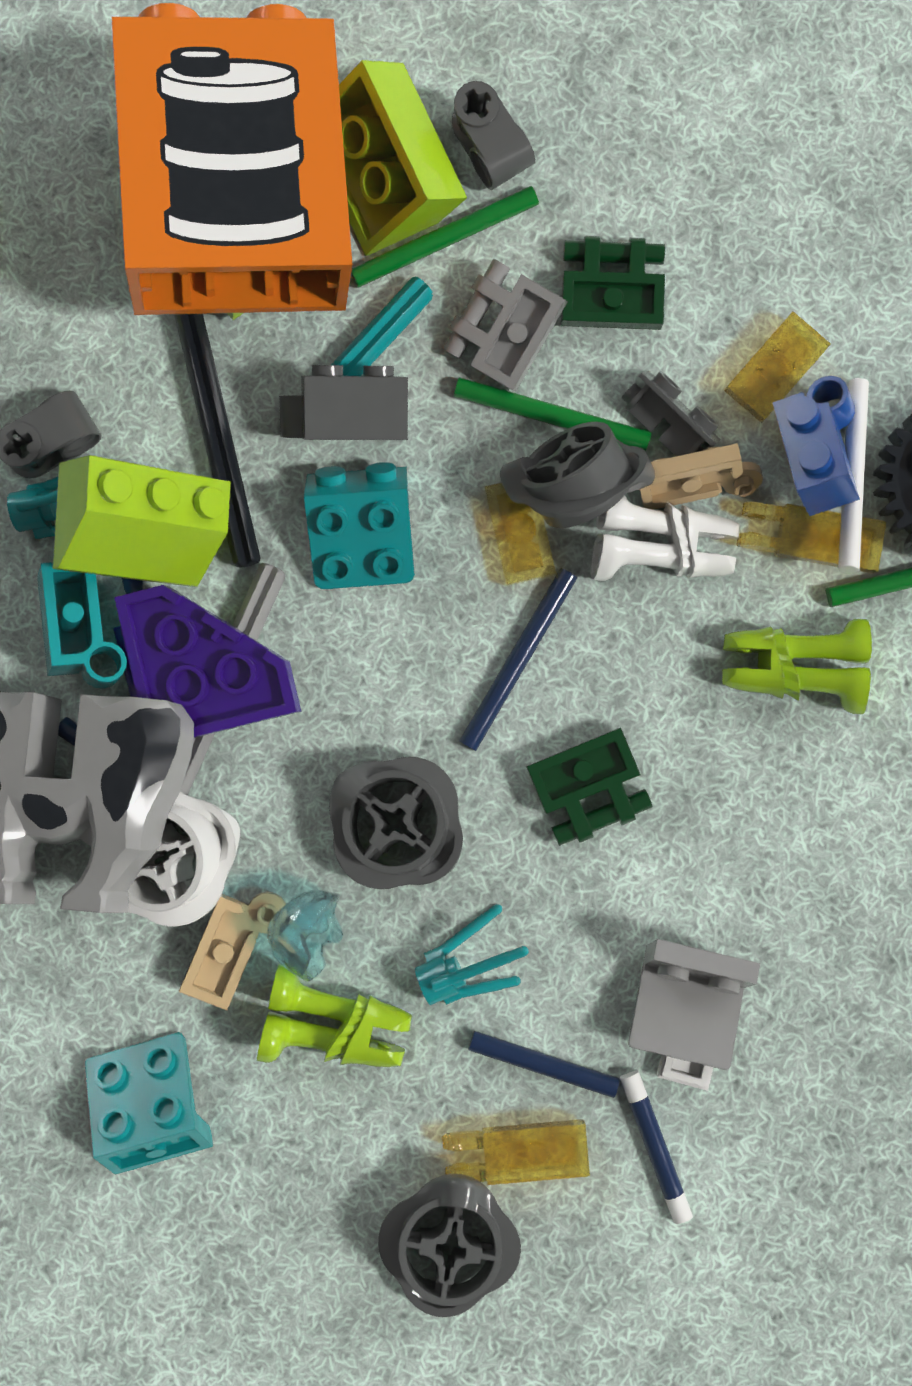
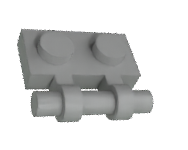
(517, 332)

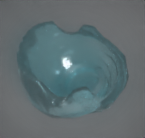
(302, 930)

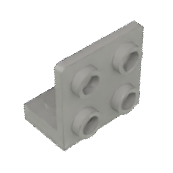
(690, 1003)

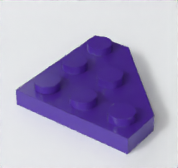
(202, 662)

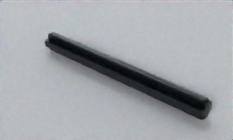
(217, 435)

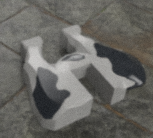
(120, 791)

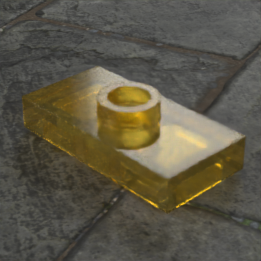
(777, 366)
(519, 538)

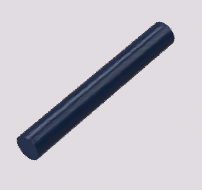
(544, 1064)

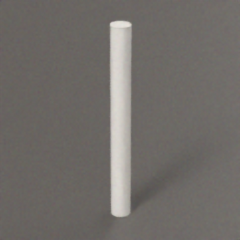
(855, 448)

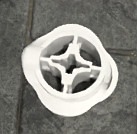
(213, 839)

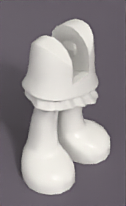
(682, 533)

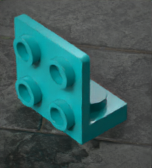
(143, 1105)

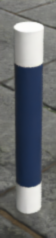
(656, 1147)

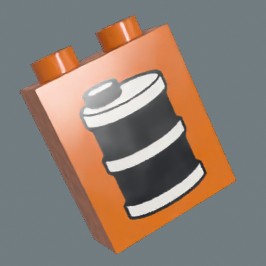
(231, 162)

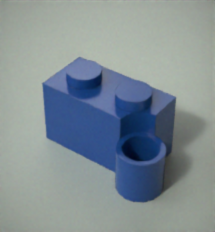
(816, 445)

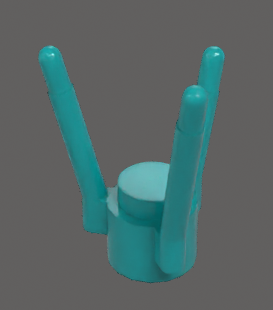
(34, 508)
(445, 978)

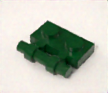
(613, 298)
(582, 772)

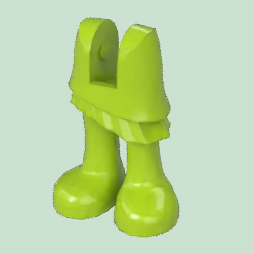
(779, 676)
(348, 1043)

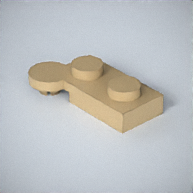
(701, 477)
(227, 947)

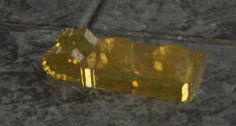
(811, 537)
(523, 1152)

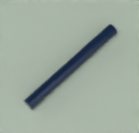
(518, 659)

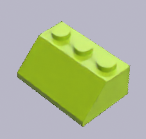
(392, 157)
(138, 521)

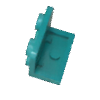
(359, 526)

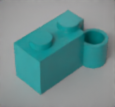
(74, 625)

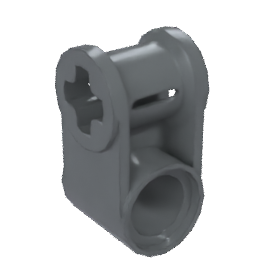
(494, 141)
(54, 433)

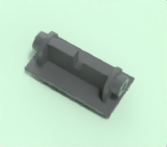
(659, 402)

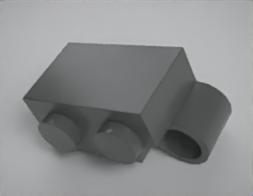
(347, 406)

